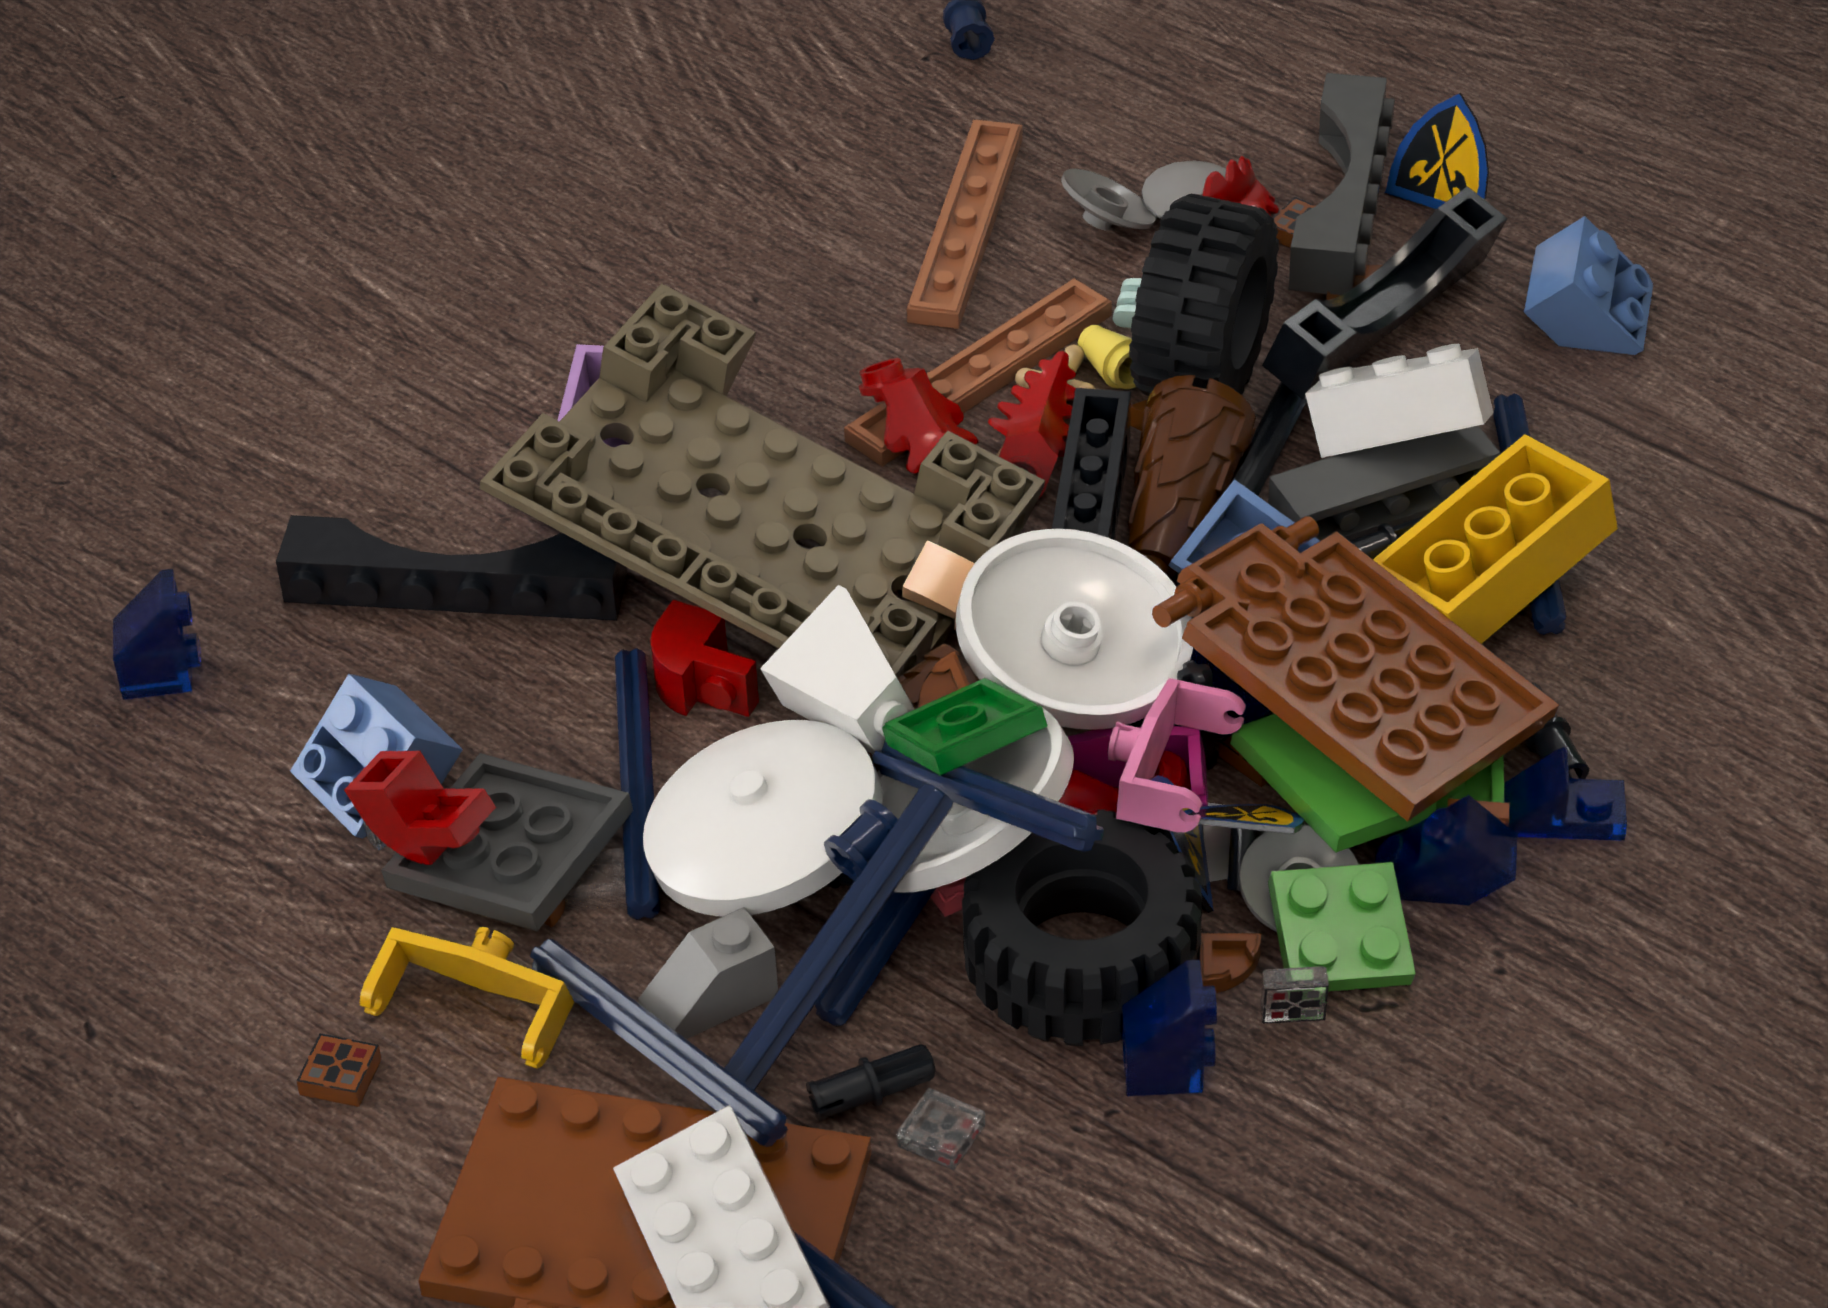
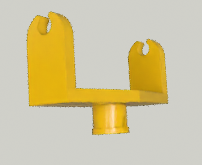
(480, 966)

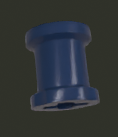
(970, 32)
(861, 839)

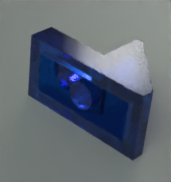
(1561, 807)

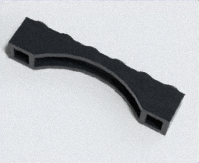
(1341, 329)
(342, 565)

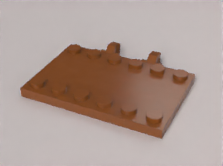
(550, 1225)

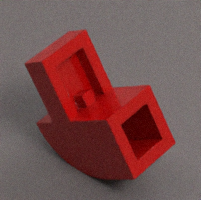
(695, 664)
(411, 808)

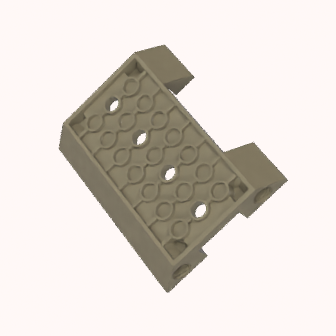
(737, 552)

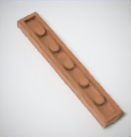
(965, 224)
(995, 359)

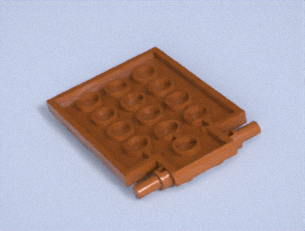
(1355, 662)

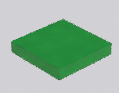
(963, 726)

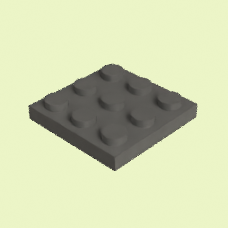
(526, 849)

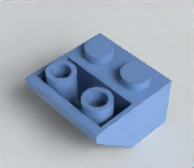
(1588, 292)
(357, 726)

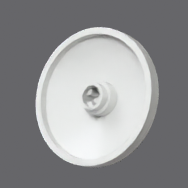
(1071, 626)
(754, 814)
(974, 840)

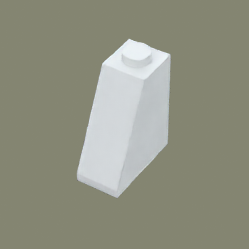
(838, 673)

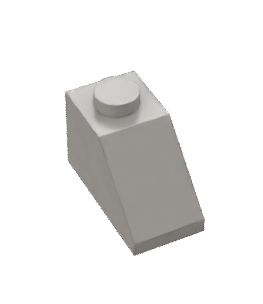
(714, 975)

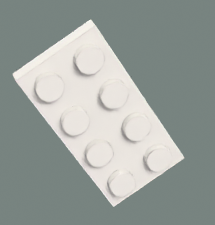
(717, 1221)

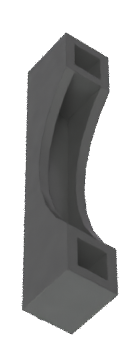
(1335, 235)

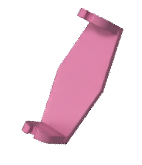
(1179, 704)

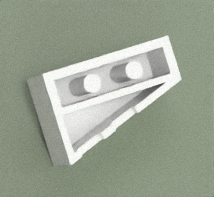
(1398, 400)

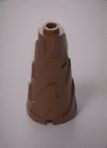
(1184, 462)

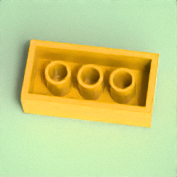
(1504, 536)

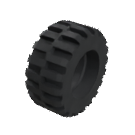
(1204, 294)
(1071, 984)

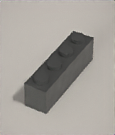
(1381, 483)

